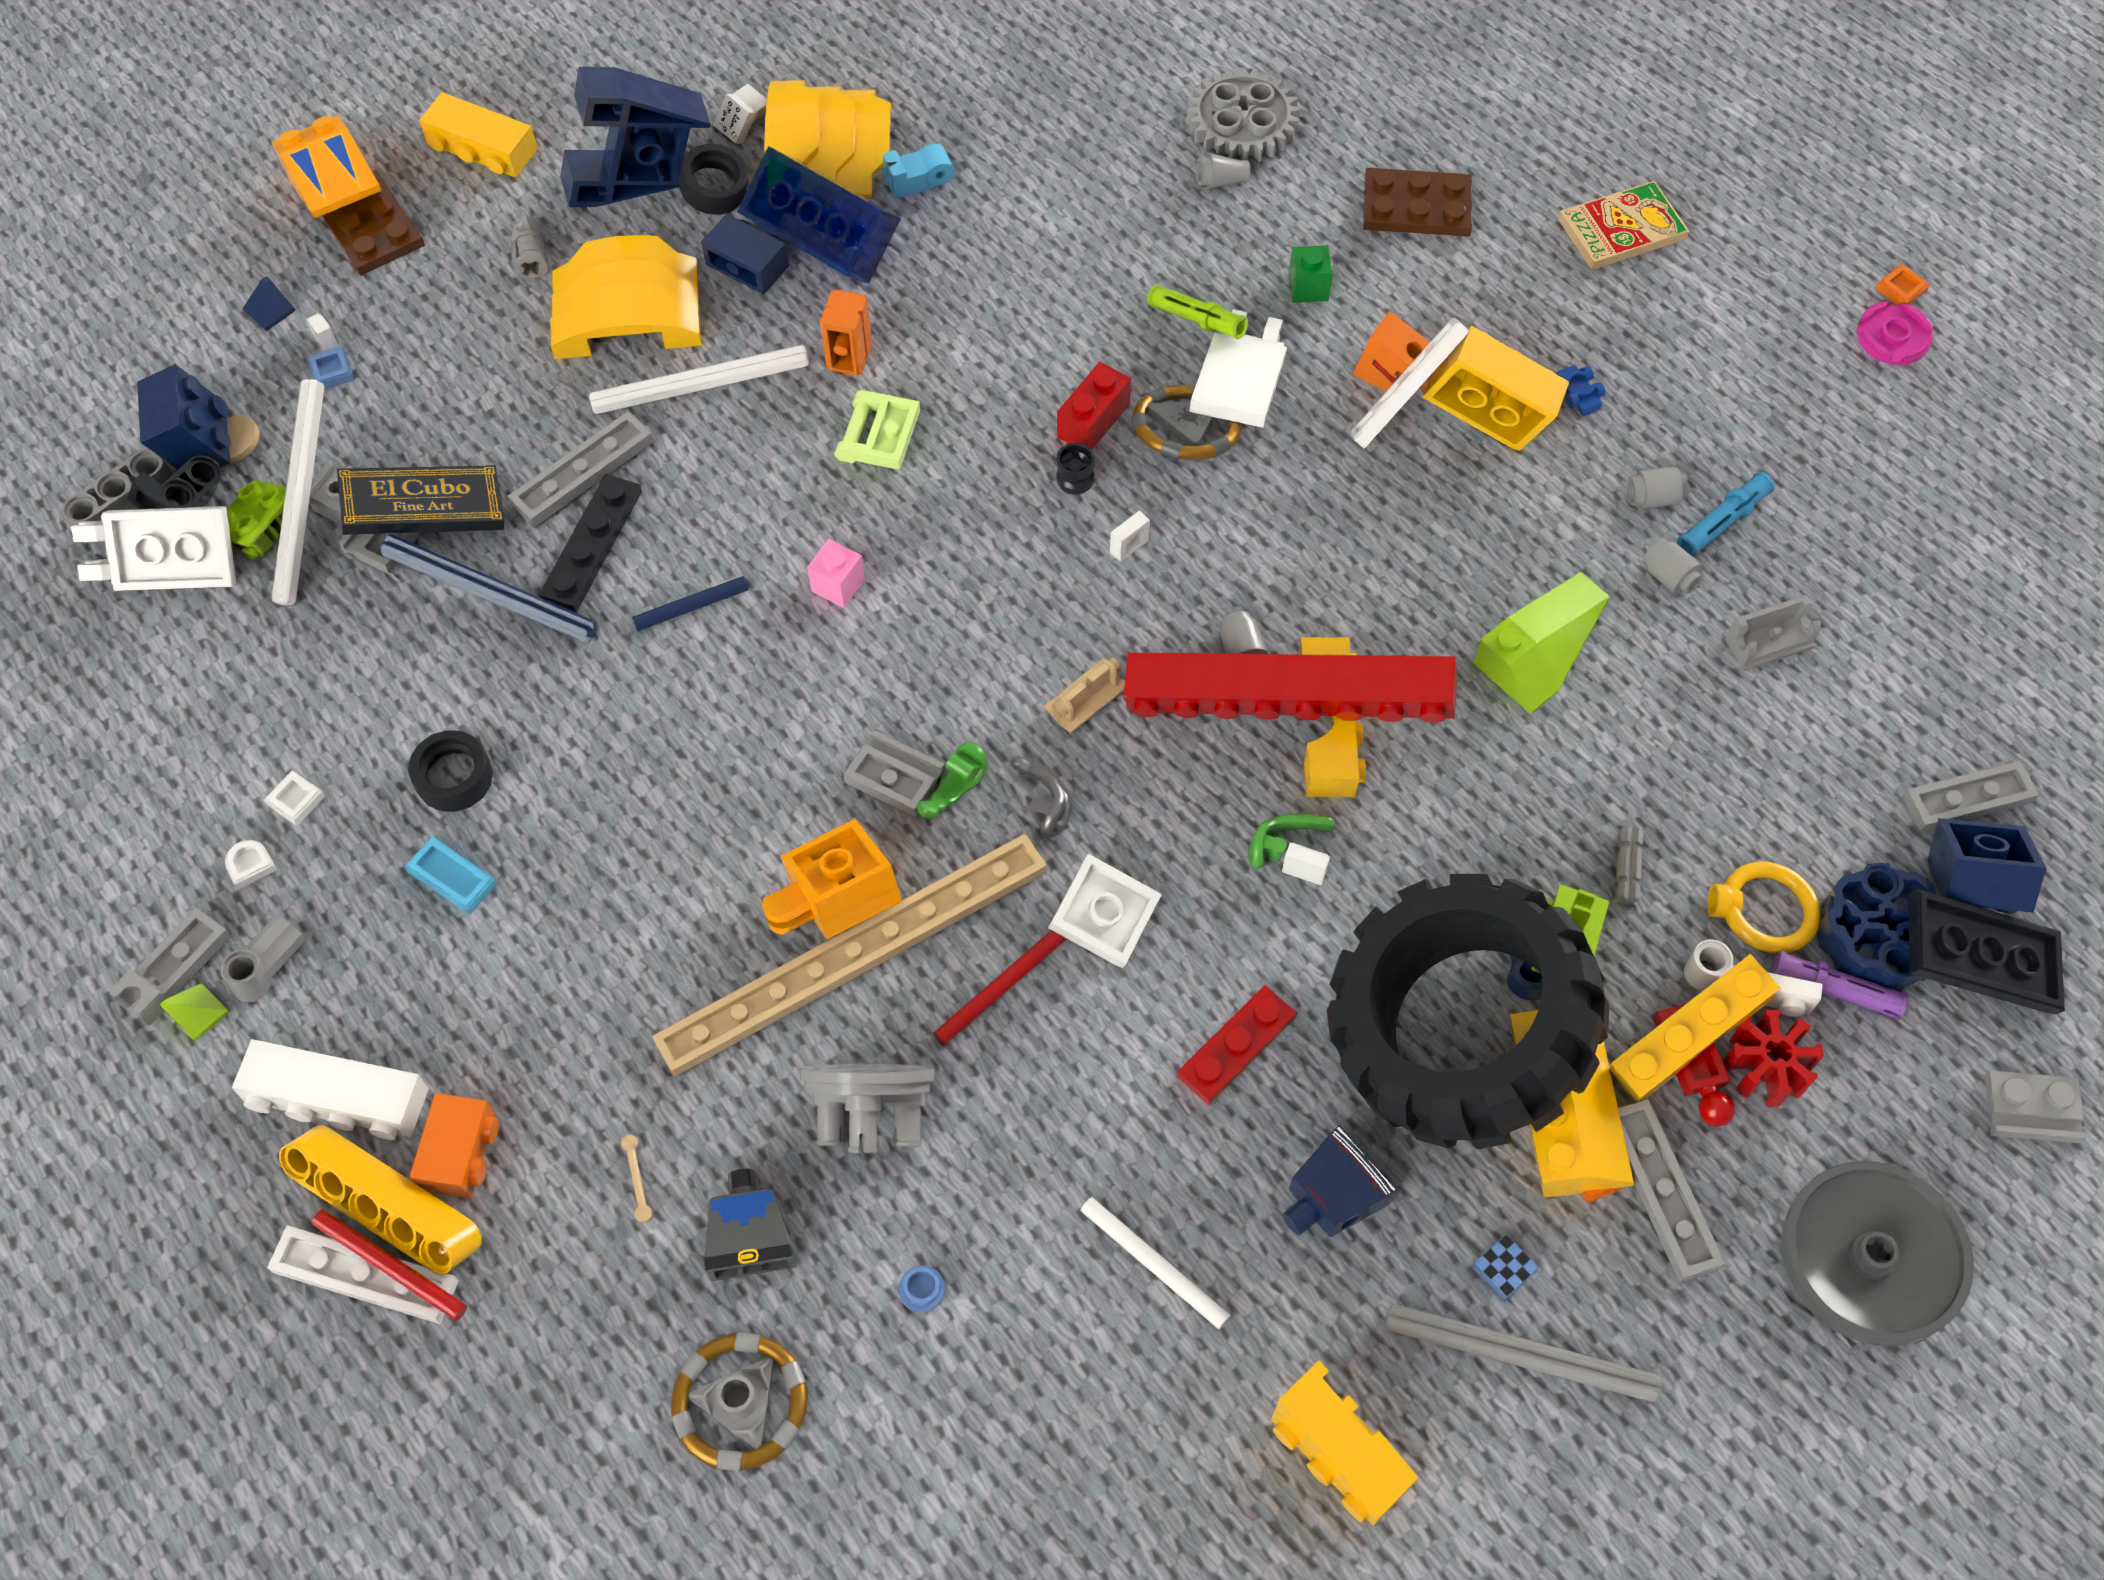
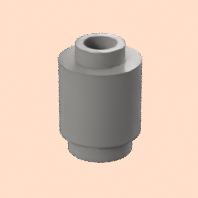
(1657, 487)
(1673, 567)
(1241, 634)

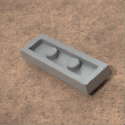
(1970, 795)

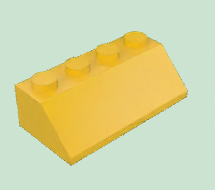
(1587, 1142)

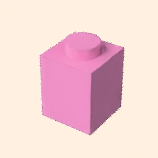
(836, 573)

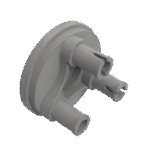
(863, 1092)

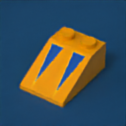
(325, 165)

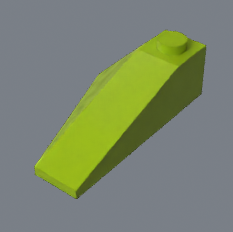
(1540, 642)

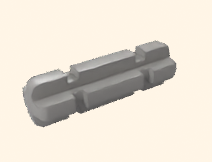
(1629, 866)

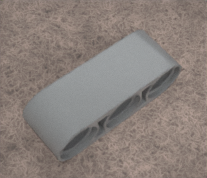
(112, 488)

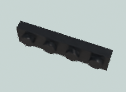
(590, 542)

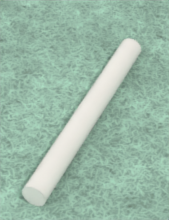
(1155, 1263)

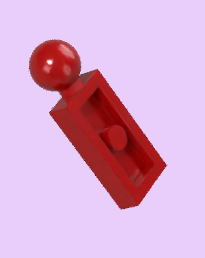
(1704, 1076)

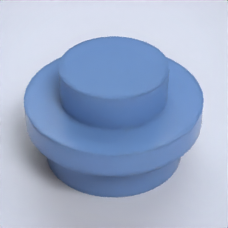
(921, 1289)

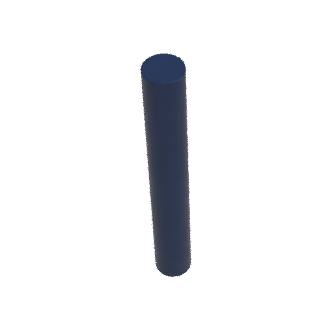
(690, 603)

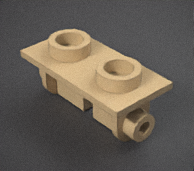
(1087, 695)

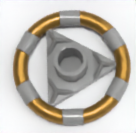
(739, 1401)

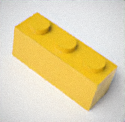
(478, 135)

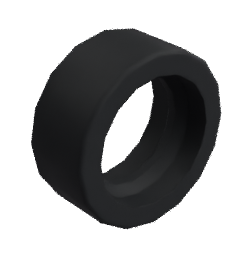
(715, 157)
(459, 796)

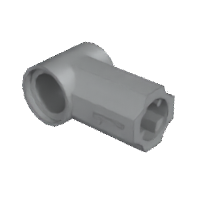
(262, 958)

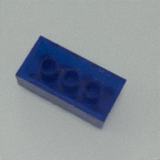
(818, 215)

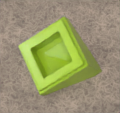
(195, 1010)

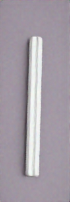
(698, 379)
(298, 492)

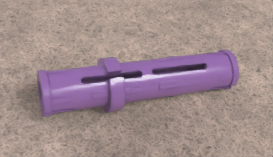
(1842, 986)

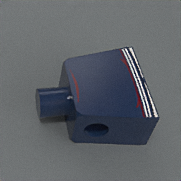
(1337, 1187)

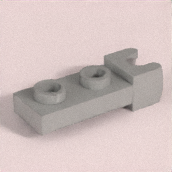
(170, 965)

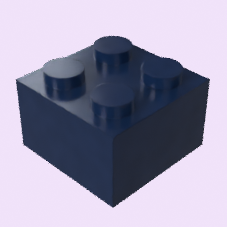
(182, 418)
(1986, 865)

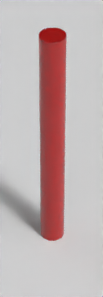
(998, 987)
(389, 1265)

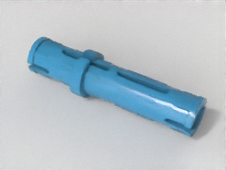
(1737, 504)

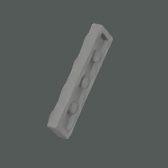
(580, 469)
(1667, 1195)

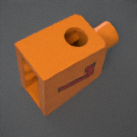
(1390, 353)

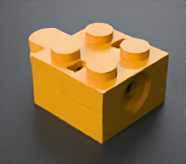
(834, 882)

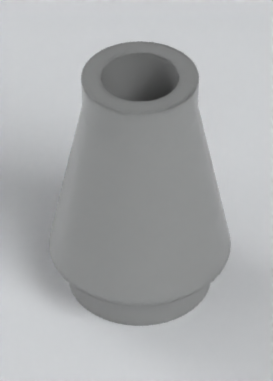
(1220, 171)

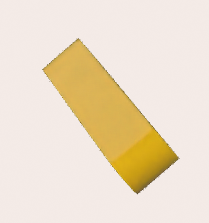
(380, 1199)

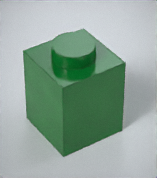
(1310, 274)

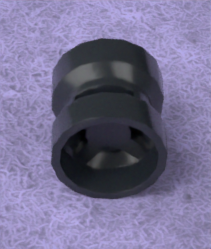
(1075, 468)

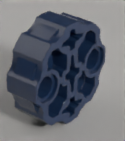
(1875, 921)

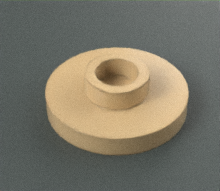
(243, 435)

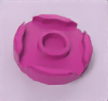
(1894, 343)

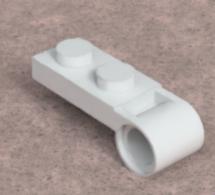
(1794, 998)

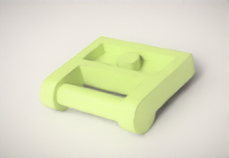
(889, 432)

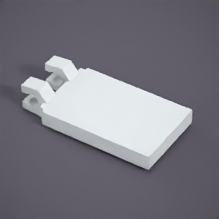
(1240, 375)
(160, 548)

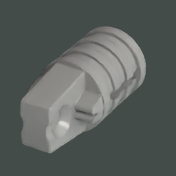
(528, 249)

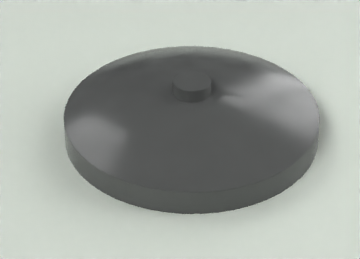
(1877, 1253)

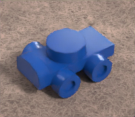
(1580, 392)

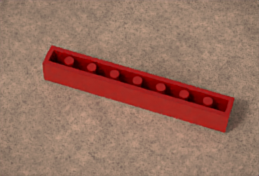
(1292, 686)

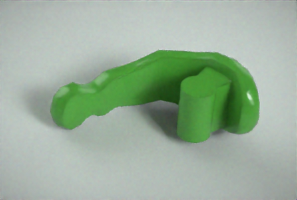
(965, 772)
(1273, 848)

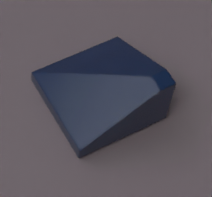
(268, 305)

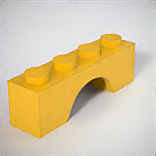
(1333, 759)
(1694, 1028)

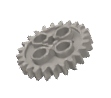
(1243, 115)

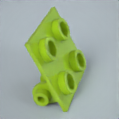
(255, 515)

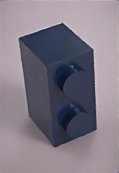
(745, 253)

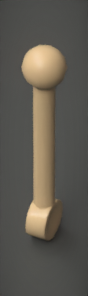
(643, 1212)

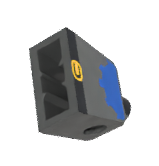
(746, 1231)

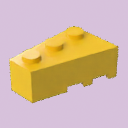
(1341, 1446)

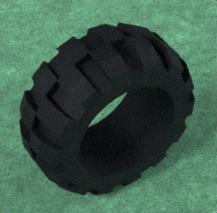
(1516, 1088)

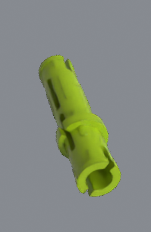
(1209, 315)

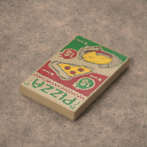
(1623, 225)

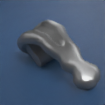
(1052, 814)

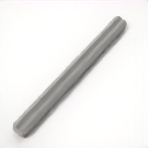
(1523, 1353)

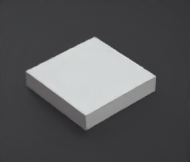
(1105, 911)

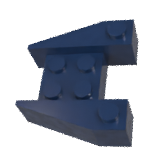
(644, 137)

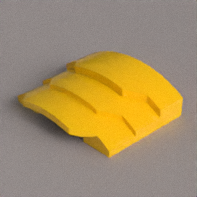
(830, 130)
(624, 290)

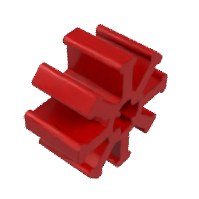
(1793, 1065)

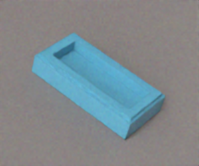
(451, 875)

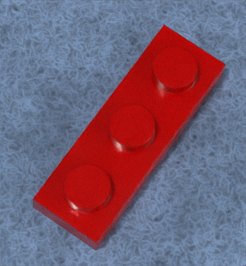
(1236, 1044)

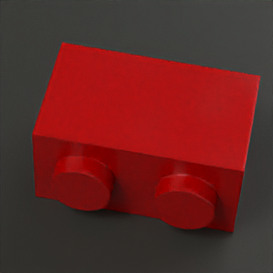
(1094, 406)

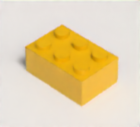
(1496, 389)

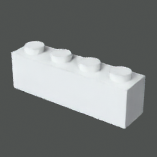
(330, 1089)

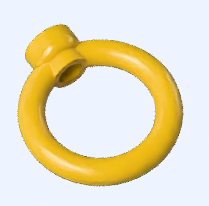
(1727, 902)

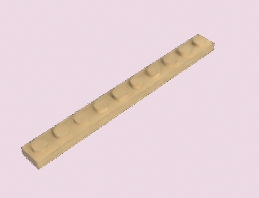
(848, 955)

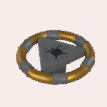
(1185, 427)

